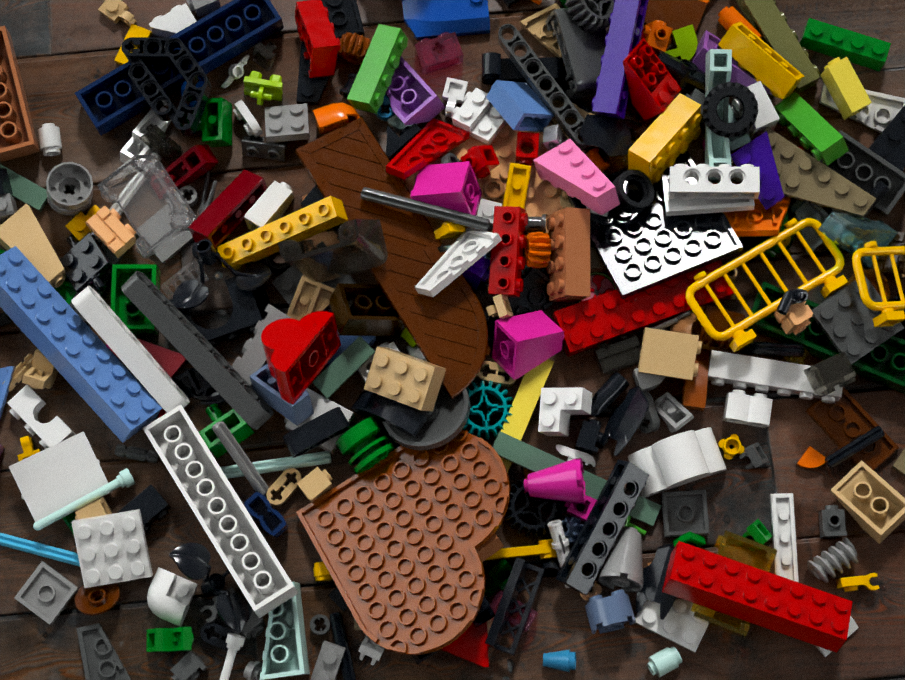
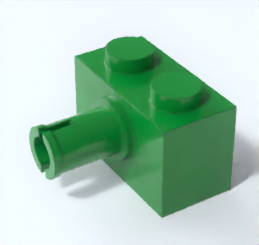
(216, 123)
(233, 421)

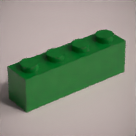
(844, 43)

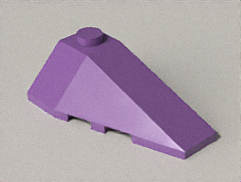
(738, 75)
(411, 97)

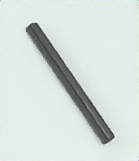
(425, 209)

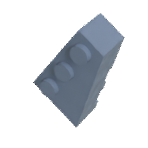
(268, 389)

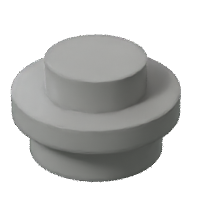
(253, 670)

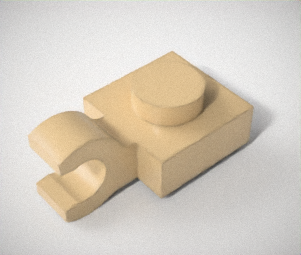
(117, 10)

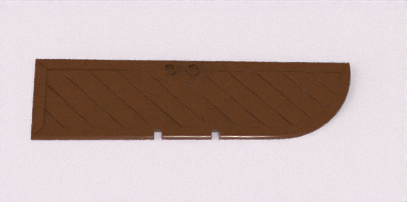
(445, 327)

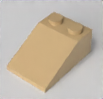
(870, 501)

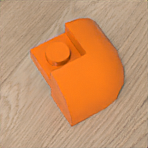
(334, 116)

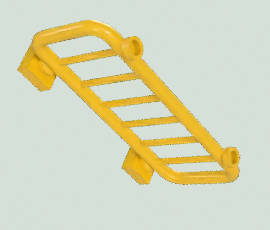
(888, 316)
(743, 338)

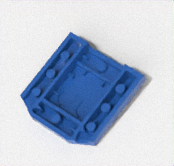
(435, 17)

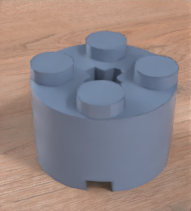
(609, 612)

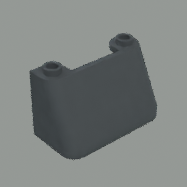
(579, 51)

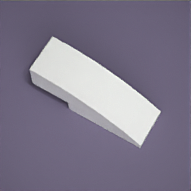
(135, 145)

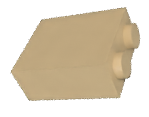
(669, 354)

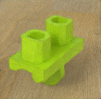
(263, 89)

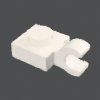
(454, 93)

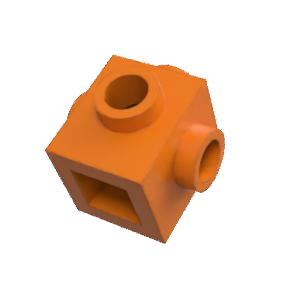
(658, 35)

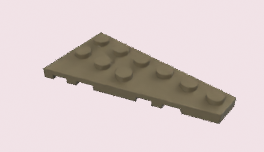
(813, 181)

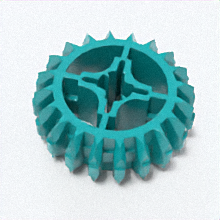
(495, 408)

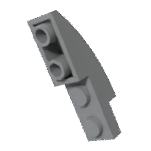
(328, 662)

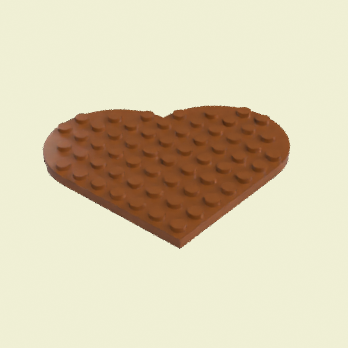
(409, 540)

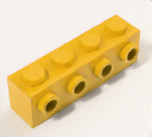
(761, 60)

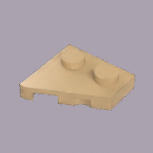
(309, 298)

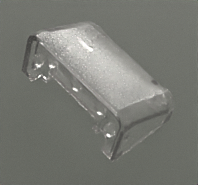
(149, 202)

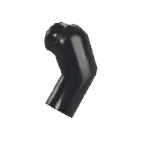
(791, 297)

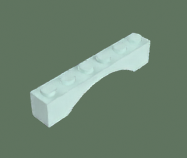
(717, 71)

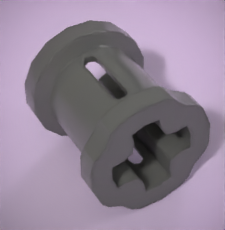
(536, 224)

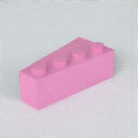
(578, 176)

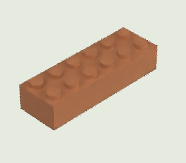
(16, 124)

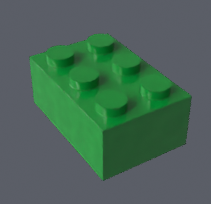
(123, 306)

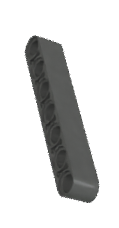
(542, 76)

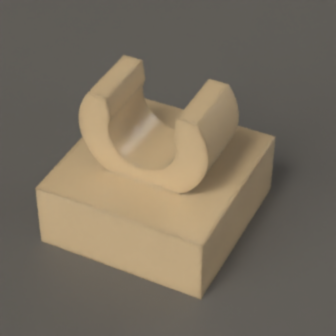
(500, 308)

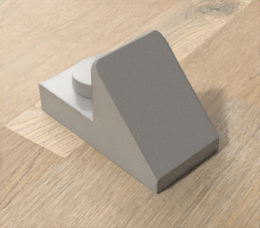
(672, 412)

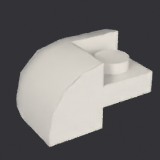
(170, 596)

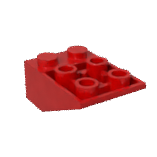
(648, 81)

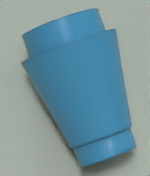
(560, 660)

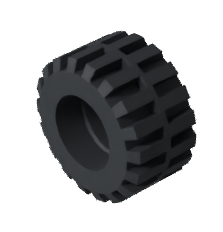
(749, 115)

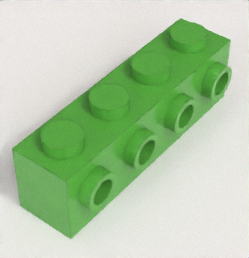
(377, 68)
(811, 129)

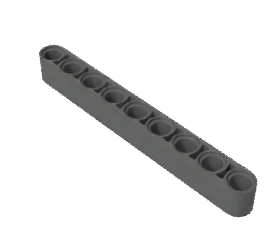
(197, 350)

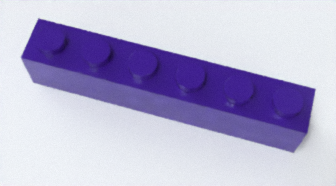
(623, 35)

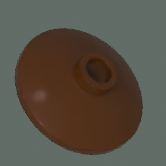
(97, 599)

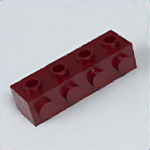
(228, 208)

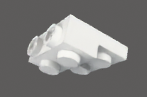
(478, 117)

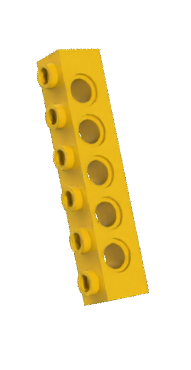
(295, 226)

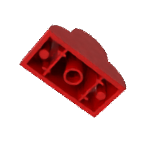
(299, 350)

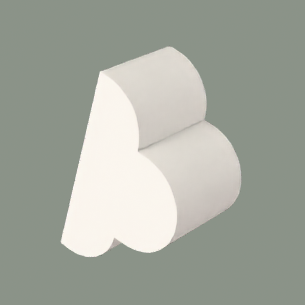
(679, 460)

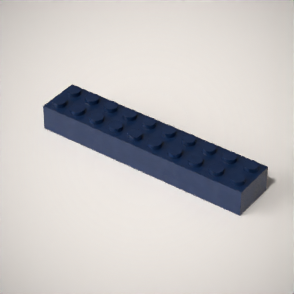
(209, 40)

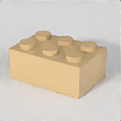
(404, 379)

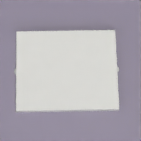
(58, 476)

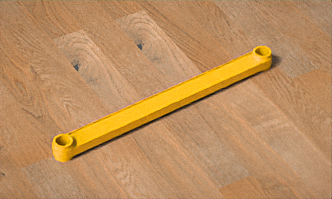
(543, 549)

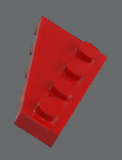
(427, 146)

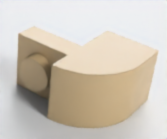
(41, 374)

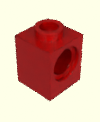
(527, 139)

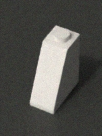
(270, 205)

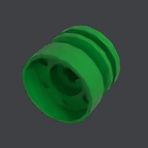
(363, 443)

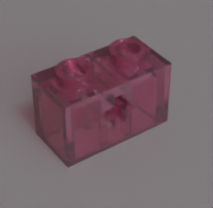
(430, 59)

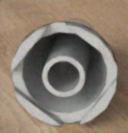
(624, 562)

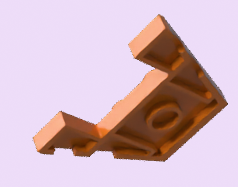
(759, 221)

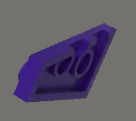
(760, 154)

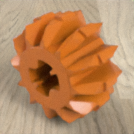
(537, 250)

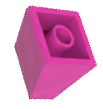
(448, 186)
(525, 342)

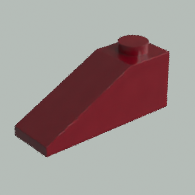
(191, 165)

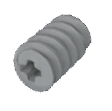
(833, 560)

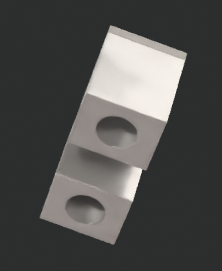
(553, 136)

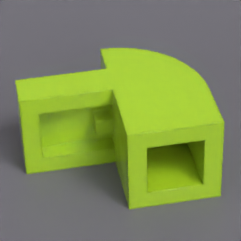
(684, 42)

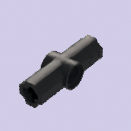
(683, 72)

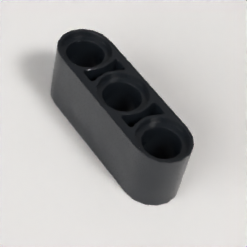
(316, 432)

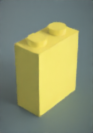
(845, 87)

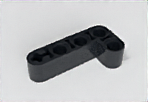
(503, 69)

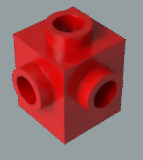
(481, 159)

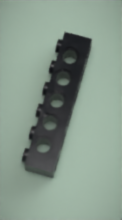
(592, 530)

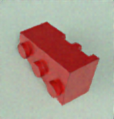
(318, 36)

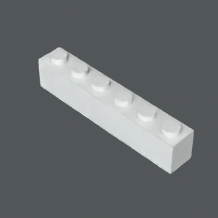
(764, 375)

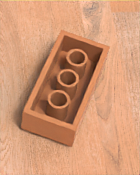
(569, 255)

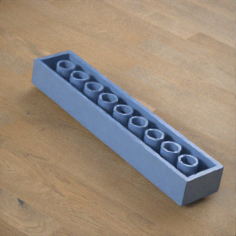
(73, 347)

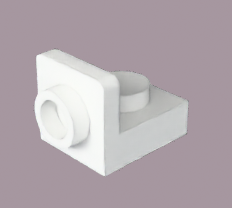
(486, 210)

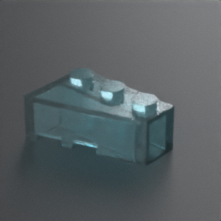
(854, 232)

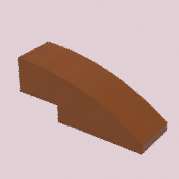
(695, 391)

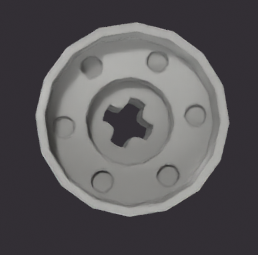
(73, 178)

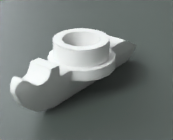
(235, 71)
(573, 453)

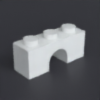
(27, 405)

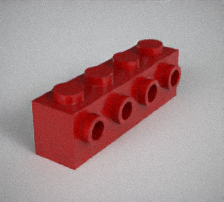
(507, 255)

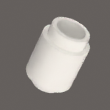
(50, 139)

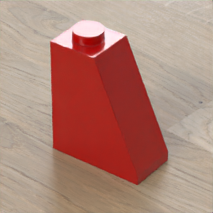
(471, 646)

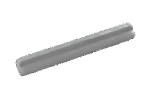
(240, 457)

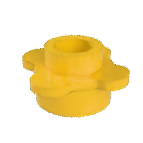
(737, 447)

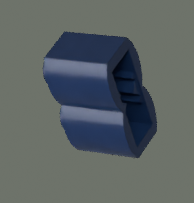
(263, 511)

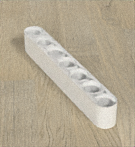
(129, 349)

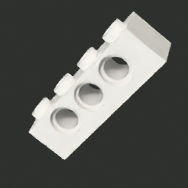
(703, 189)

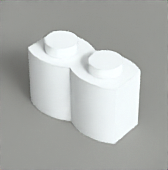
(747, 409)

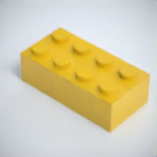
(666, 138)

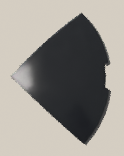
(196, 386)

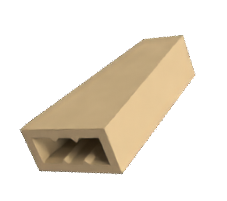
(27, 235)

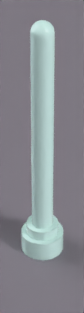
(123, 479)

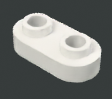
(251, 125)

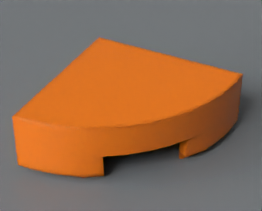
(811, 459)

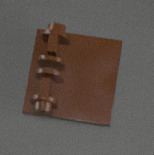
(720, 324)

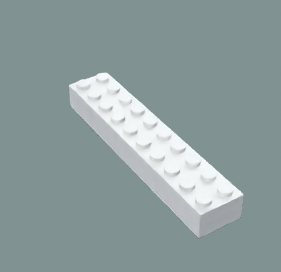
(220, 511)

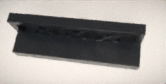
(507, 604)

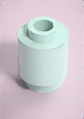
(664, 661)

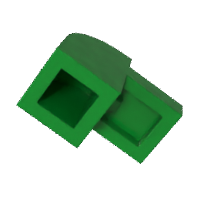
(169, 639)

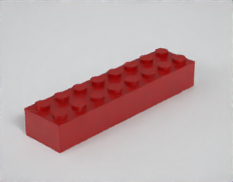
(611, 316)
(758, 596)

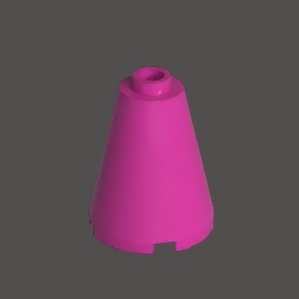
(558, 482)

